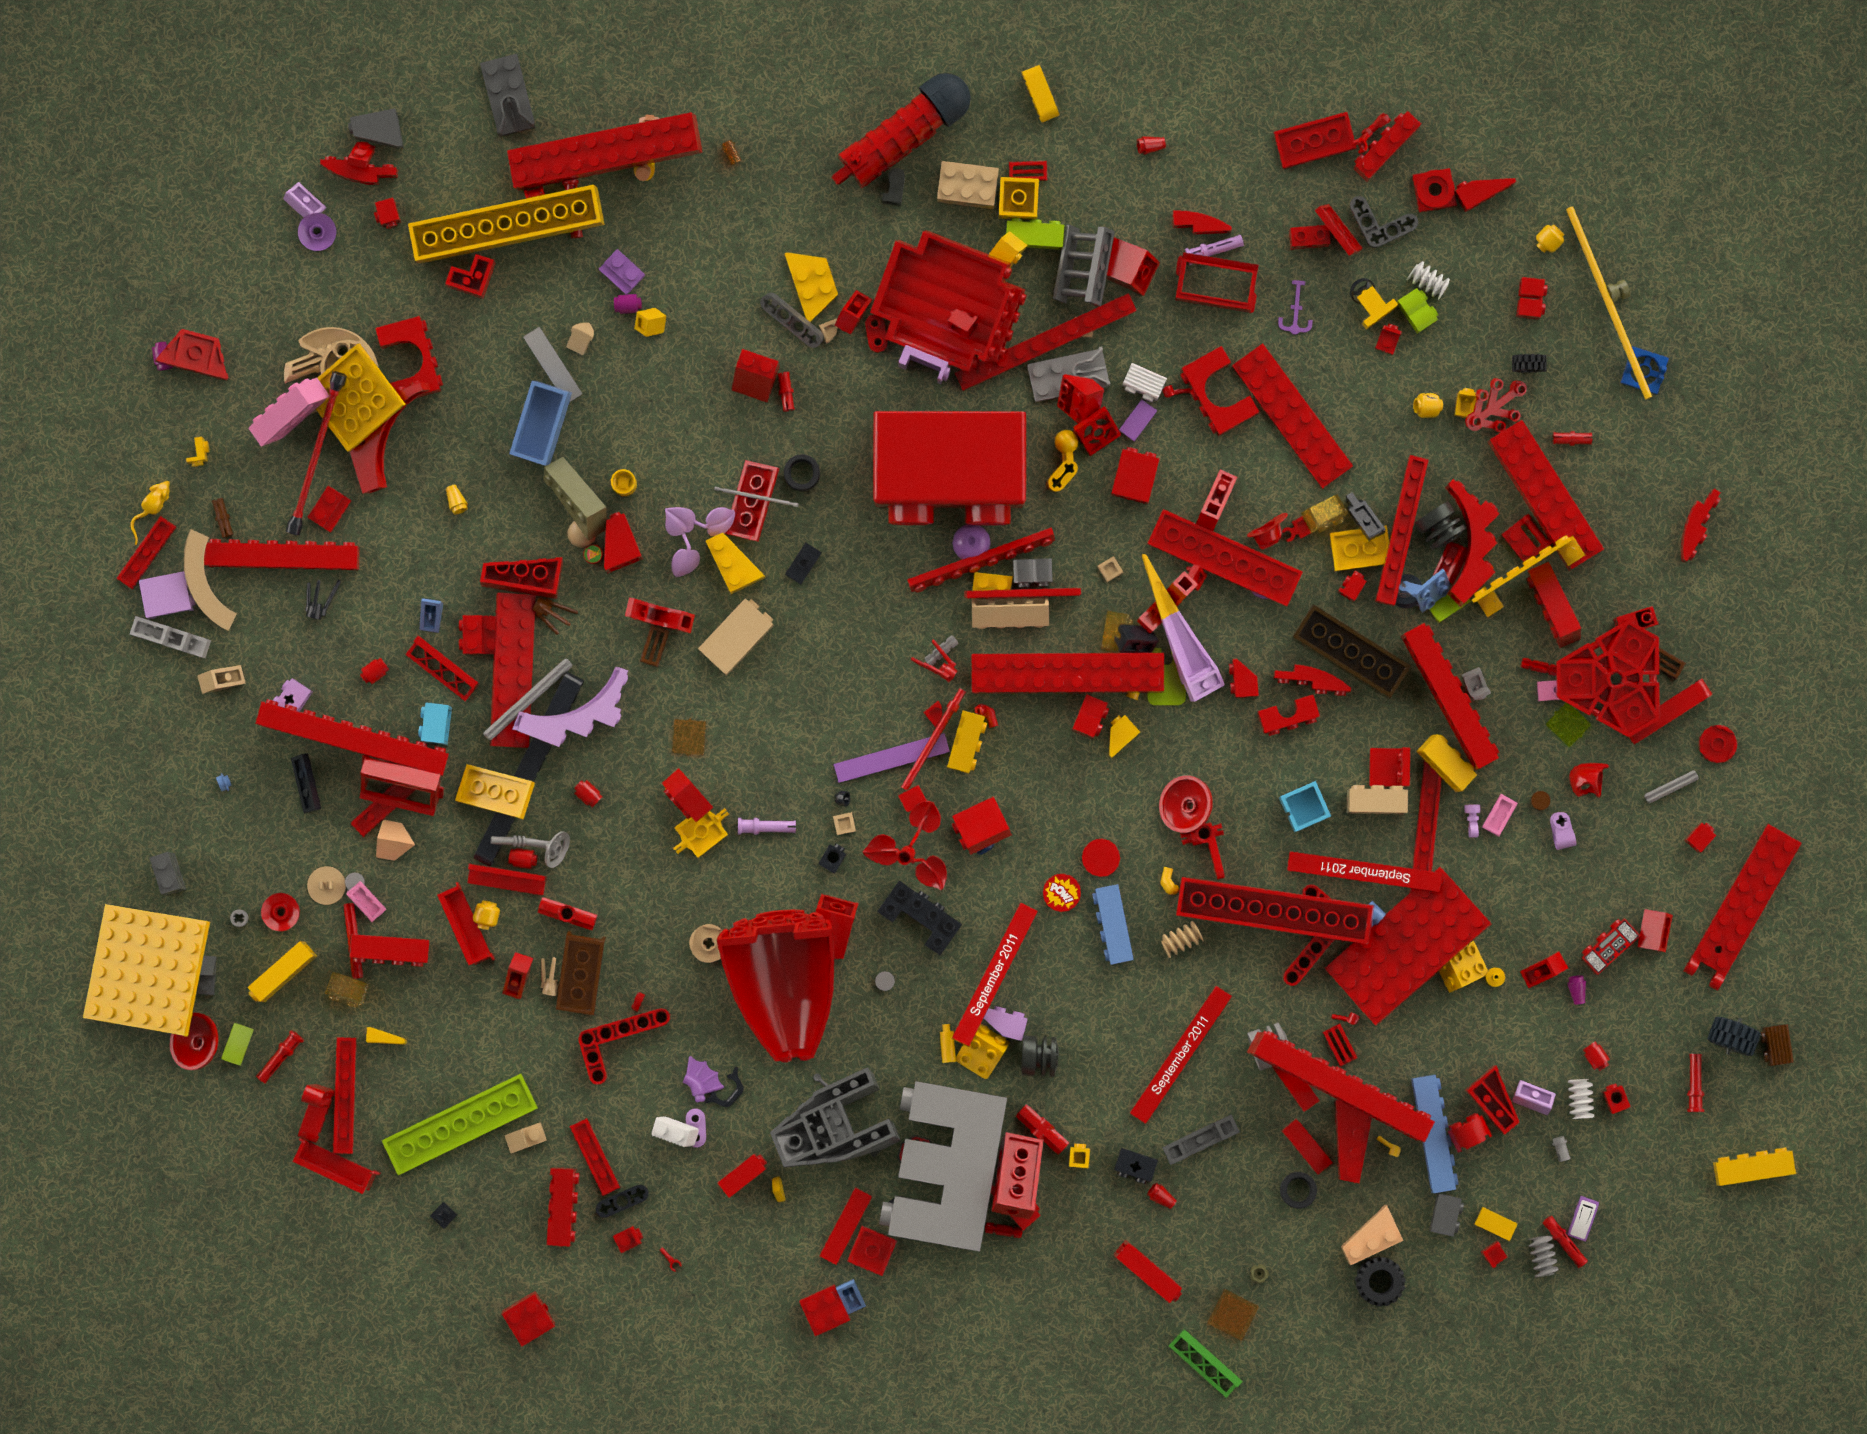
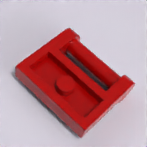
(1521, 543)

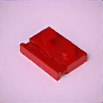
(329, 508)

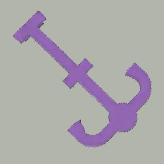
(1294, 329)

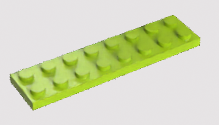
(459, 1124)

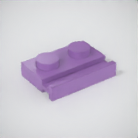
(622, 272)

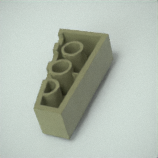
(576, 497)

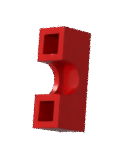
(1305, 712)

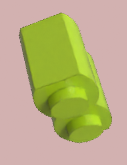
(1417, 310)

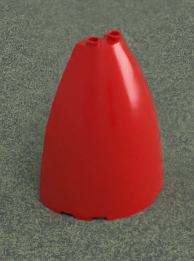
(782, 978)

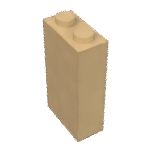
(736, 636)

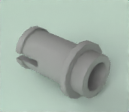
(1561, 1148)

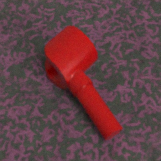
(1168, 391)
(1352, 1019)
(671, 1260)

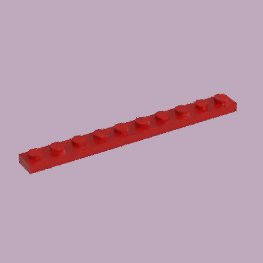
(1048, 341)

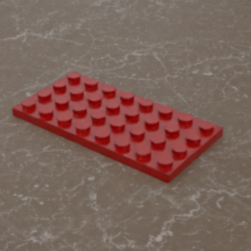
(1408, 948)

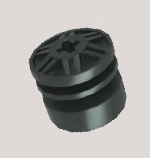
(1440, 526)
(1039, 1056)

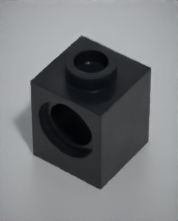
(832, 867)

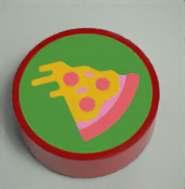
(593, 554)

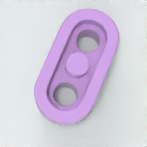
(700, 1124)

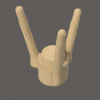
(549, 985)

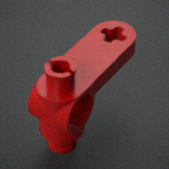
(1193, 837)

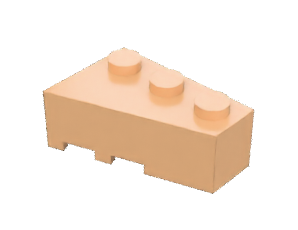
(1374, 1236)

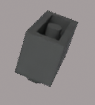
(1446, 1214)

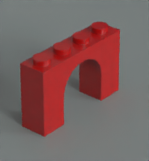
(413, 332)
(1221, 418)

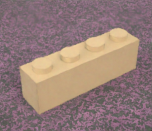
(1010, 612)

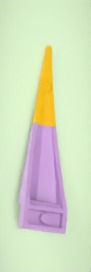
(1192, 661)

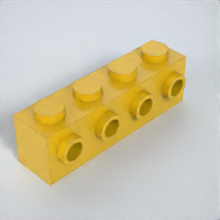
(1754, 1167)

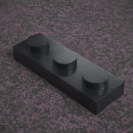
(306, 783)

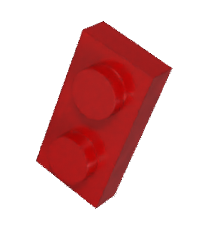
(361, 154)

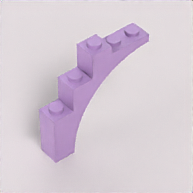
(579, 721)

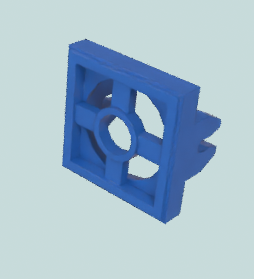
(1659, 359)

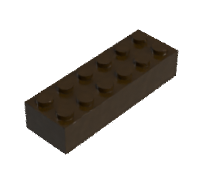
(1351, 652)

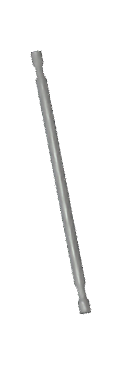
(756, 496)

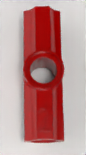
(555, 909)
(1042, 1129)

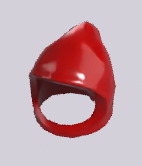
(1587, 774)

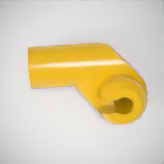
(1166, 882)

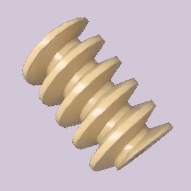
(1181, 939)

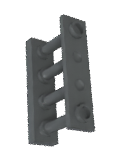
(1099, 266)

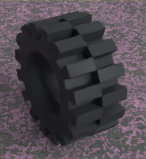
(1529, 363)

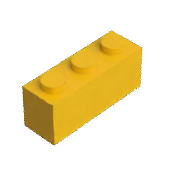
(1447, 762)

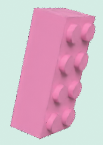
(288, 411)

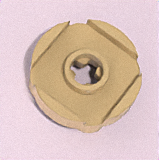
(699, 949)

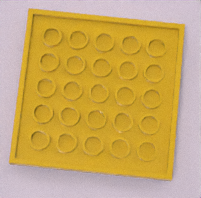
(146, 970)

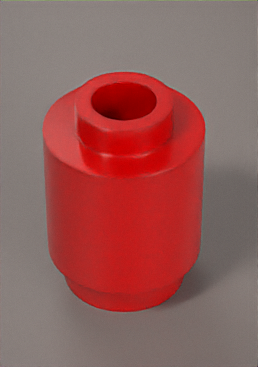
(374, 671)
(587, 793)
(523, 858)
(1596, 1056)

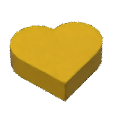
(778, 1189)

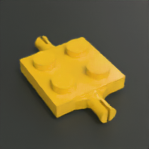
(701, 835)

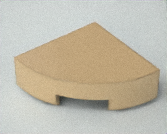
(829, 330)

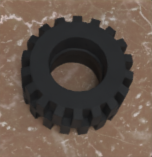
(1392, 1293)

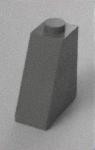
(378, 128)

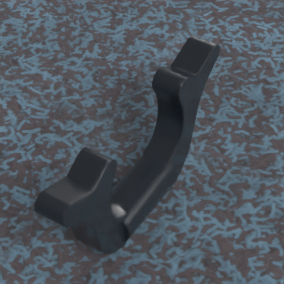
(734, 1096)

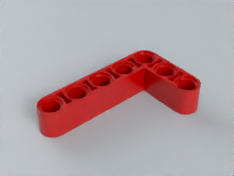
(1307, 952)
(615, 1034)
(318, 1103)

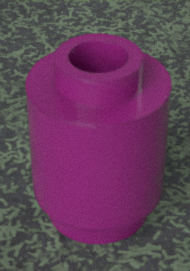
(627, 304)
(159, 347)

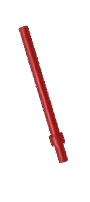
(952, 707)

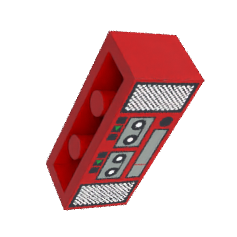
(1609, 946)

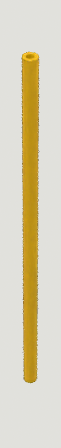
(1609, 303)

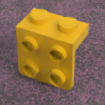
(1463, 968)
(983, 1052)

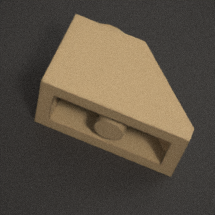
(221, 679)

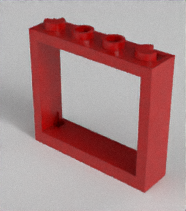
(1148, 1272)

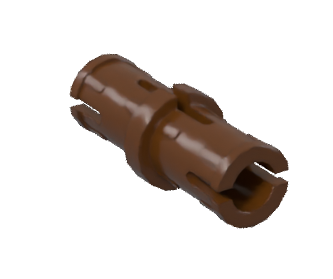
(222, 517)

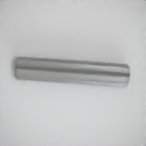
(1671, 787)

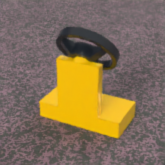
(1371, 302)

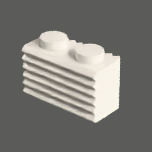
(1144, 382)
(675, 1131)

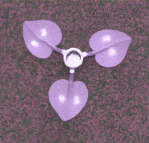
(682, 520)

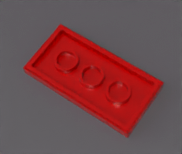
(1315, 140)

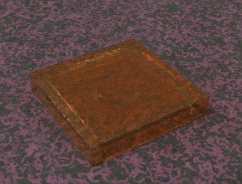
(1233, 1314)

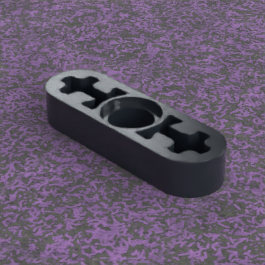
(611, 1211)

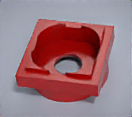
(1428, 202)

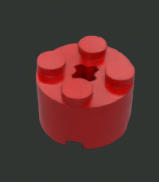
(1469, 1133)

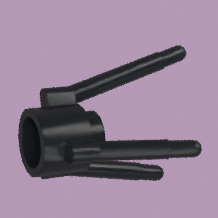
(315, 609)

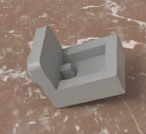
(1476, 684)

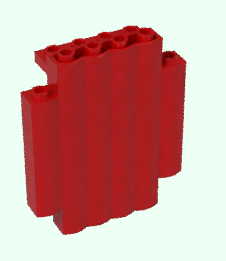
(943, 276)

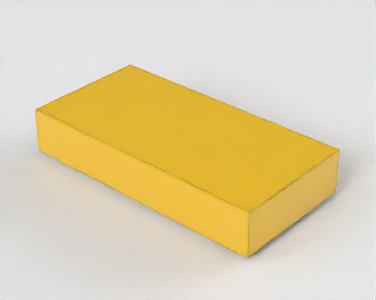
(1495, 1223)

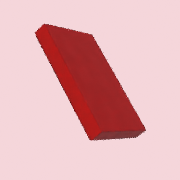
(1338, 229)

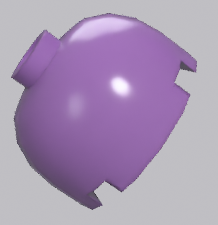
(970, 541)

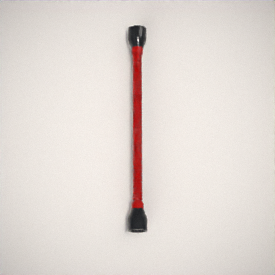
(295, 524)

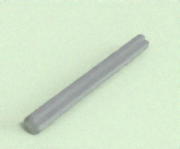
(527, 699)

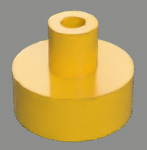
(1490, 977)

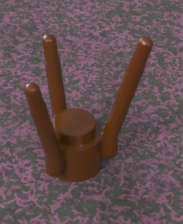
(544, 608)

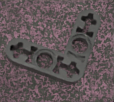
(1375, 229)

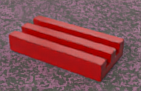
(1029, 171)
(1332, 1030)

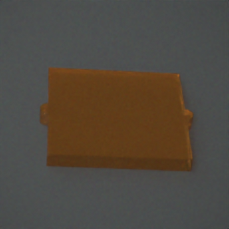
(689, 737)

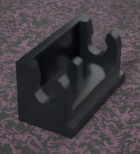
(1135, 639)

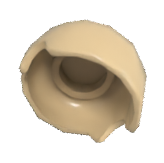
(577, 538)

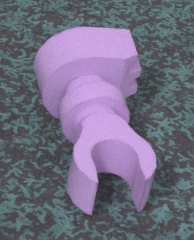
(1472, 818)

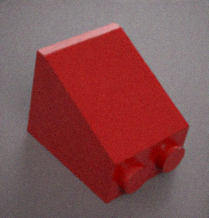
(1131, 266)
(755, 375)
(620, 544)
(842, 916)

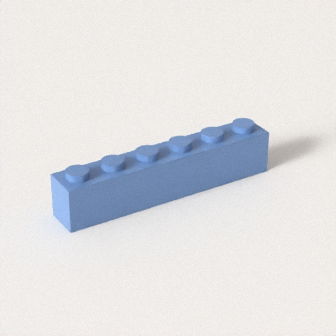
(1437, 1144)

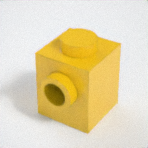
(1079, 1156)

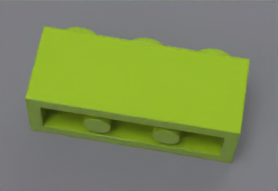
(1038, 234)

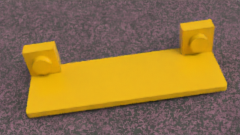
(1488, 598)

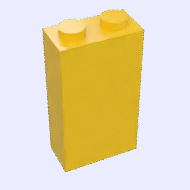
(281, 972)

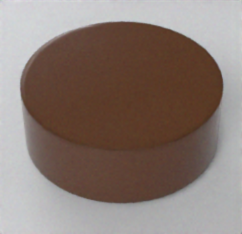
(1540, 800)

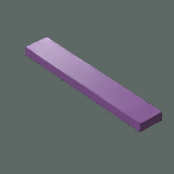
(887, 759)

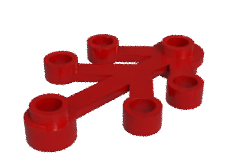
(1493, 406)

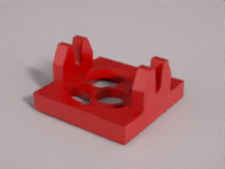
(1112, 434)

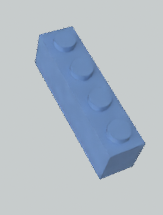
(1113, 924)

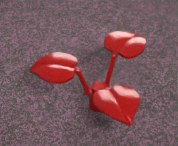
(883, 850)

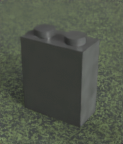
(167, 873)

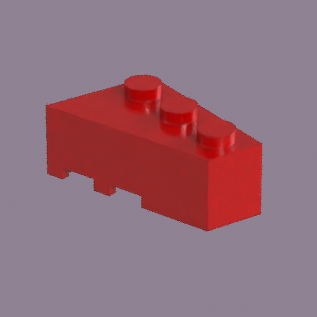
(1493, 1100)

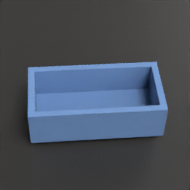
(540, 423)

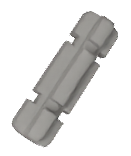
(950, 642)

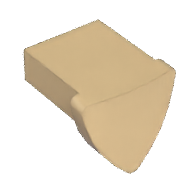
(580, 337)

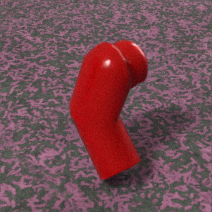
(989, 714)

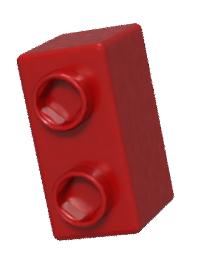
(949, 463)

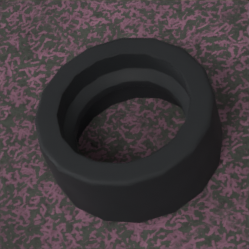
(801, 458)
(1312, 1185)

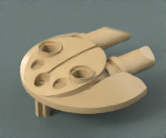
(323, 353)

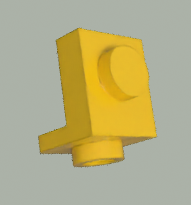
(1465, 402)
(202, 449)

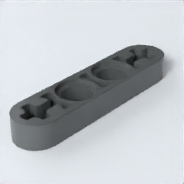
(789, 323)

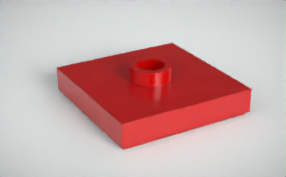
(872, 1250)

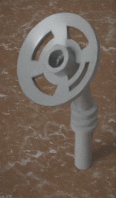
(552, 847)

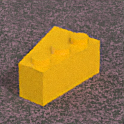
(733, 564)
(967, 742)

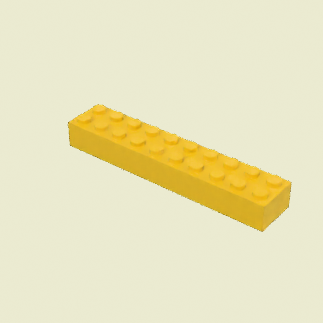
(506, 224)

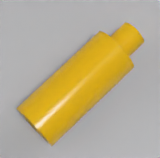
(947, 1044)

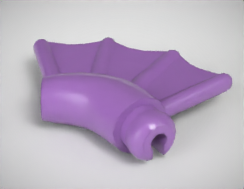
(701, 1079)

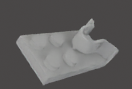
(1047, 374)

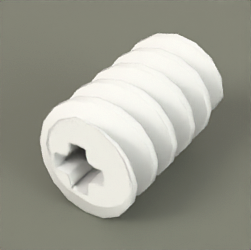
(1429, 279)
(1581, 1098)

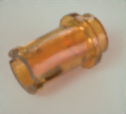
(731, 151)

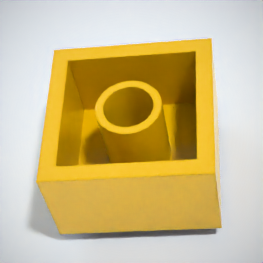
(1018, 198)

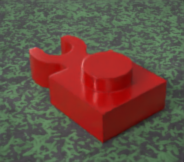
(1299, 527)

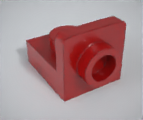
(1388, 339)
(628, 1239)

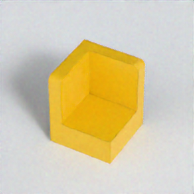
(650, 322)

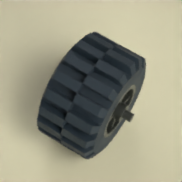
(1734, 1036)

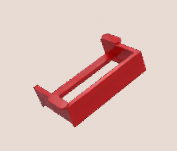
(1213, 301)
(404, 777)
(465, 929)
(334, 1167)

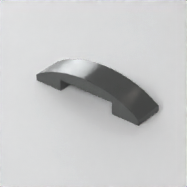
(1200, 1139)

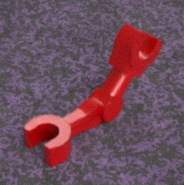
(1381, 121)

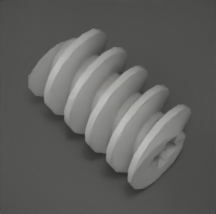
(1543, 1256)

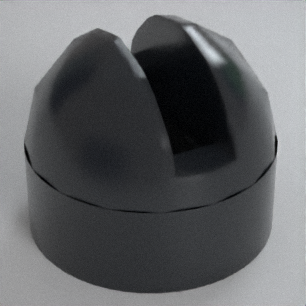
(842, 798)

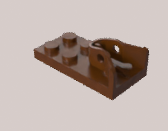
(580, 974)

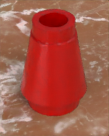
(1150, 144)
(1161, 1196)

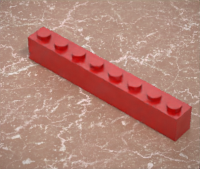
(282, 555)

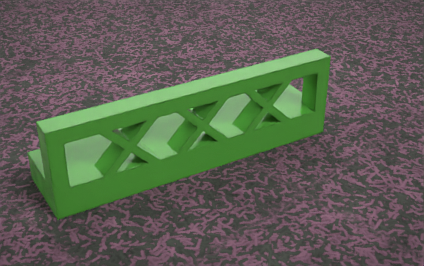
(1208, 1356)

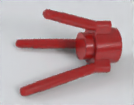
(946, 671)

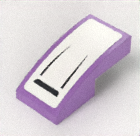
(1583, 1218)

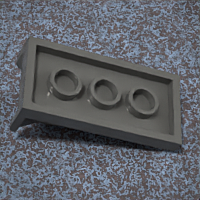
(507, 95)

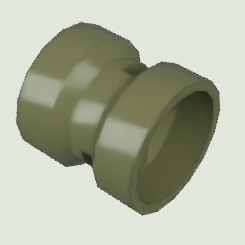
(1618, 290)

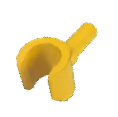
(1394, 1149)

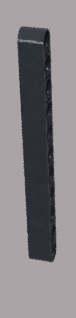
(529, 767)

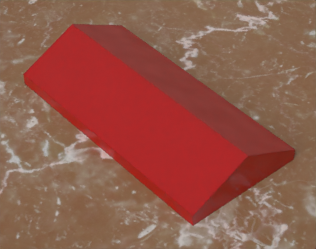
(751, 512)

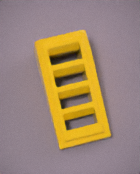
(377, 1036)

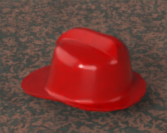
(1269, 533)

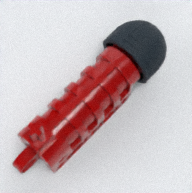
(941, 102)

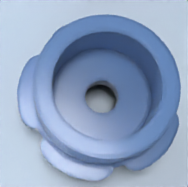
(223, 782)

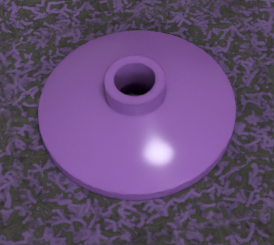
(317, 241)

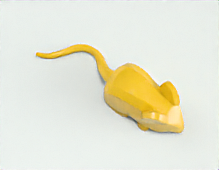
(152, 503)

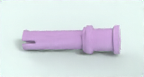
(1217, 247)
(755, 826)

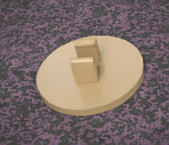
(326, 885)

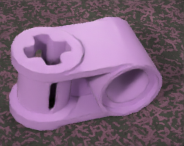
(1562, 835)

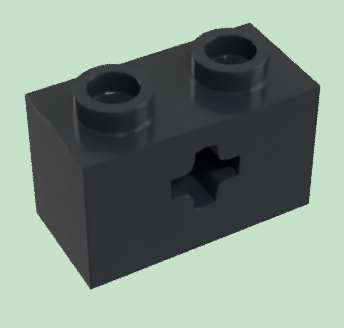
(1127, 1157)

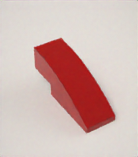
(1199, 222)
(1298, 1089)
(1306, 1146)

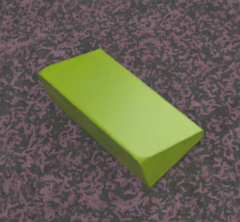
(1445, 607)
(237, 1044)

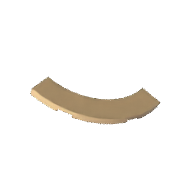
(198, 583)

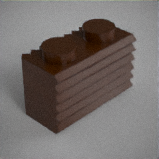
(1777, 1045)

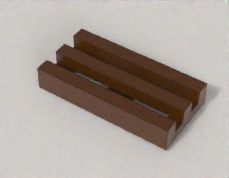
(1675, 659)
(649, 661)

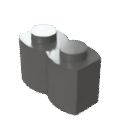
(1032, 571)

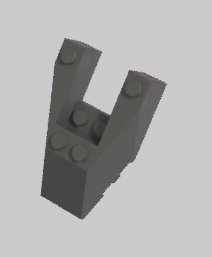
(822, 1131)

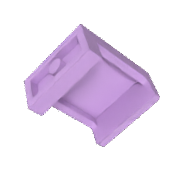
(910, 353)
(166, 595)

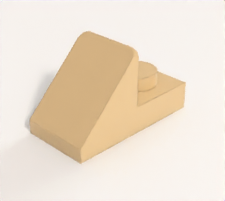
(525, 1137)

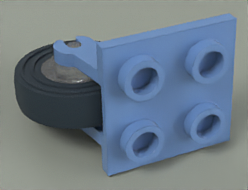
(1413, 593)

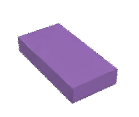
(1137, 420)

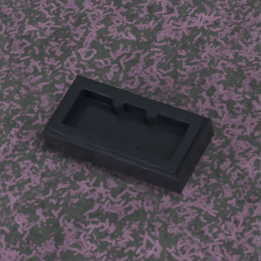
(803, 563)

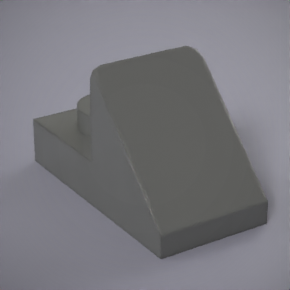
(207, 976)

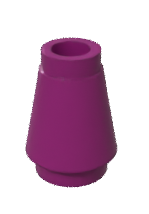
(1577, 988)

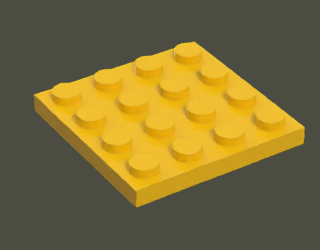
(362, 402)

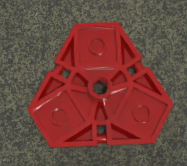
(1585, 678)

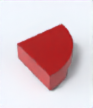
(934, 713)
(638, 1001)

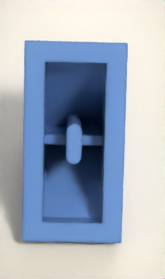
(430, 615)
(850, 1296)

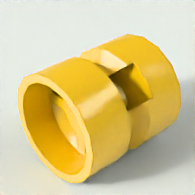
(623, 482)

